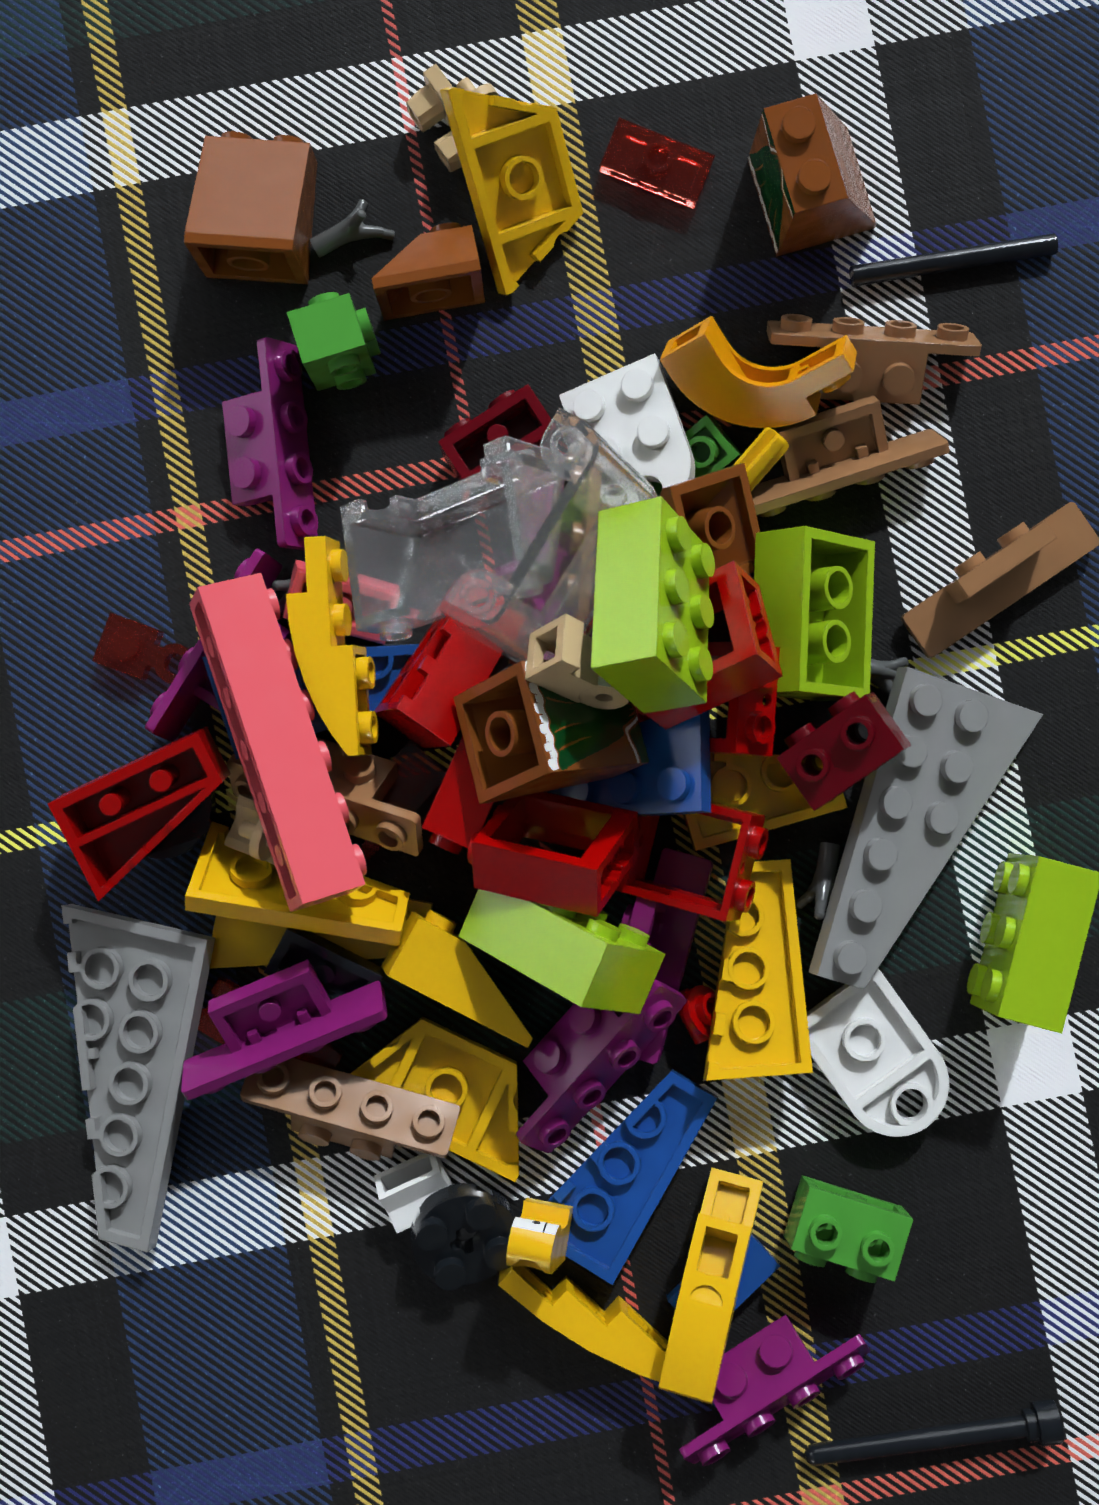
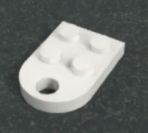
(638, 419)
(874, 1053)

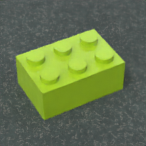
(652, 606)
(818, 609)
(1034, 940)
(566, 950)

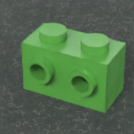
(334, 341)
(847, 1230)

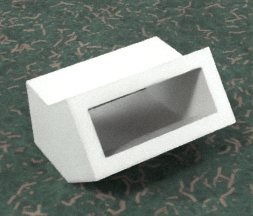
(408, 1185)

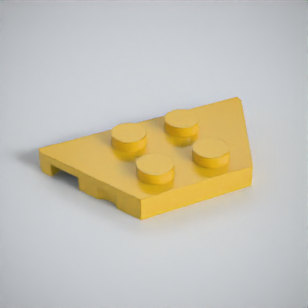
(515, 178)
(462, 1072)

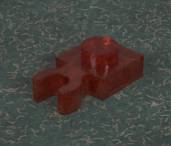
(135, 649)

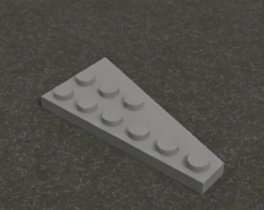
(914, 815)
(134, 1030)

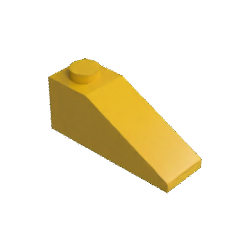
(447, 971)

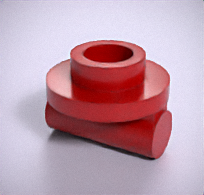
(698, 1012)

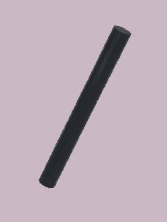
(953, 260)

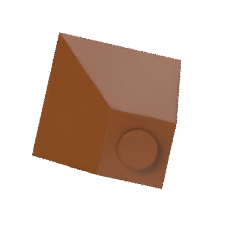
(431, 274)
(719, 513)

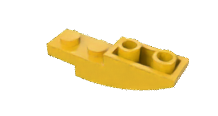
(333, 672)
(710, 1286)

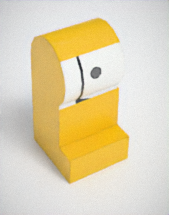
(539, 1235)

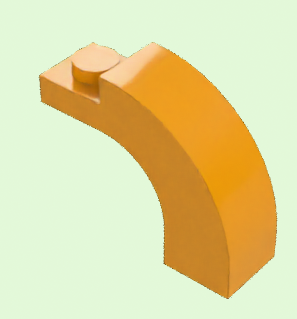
(750, 393)

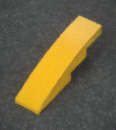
(613, 1334)

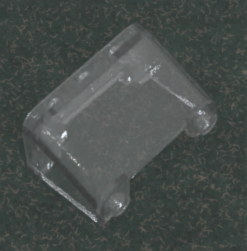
(419, 547)
(561, 561)

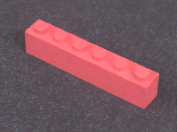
(277, 741)

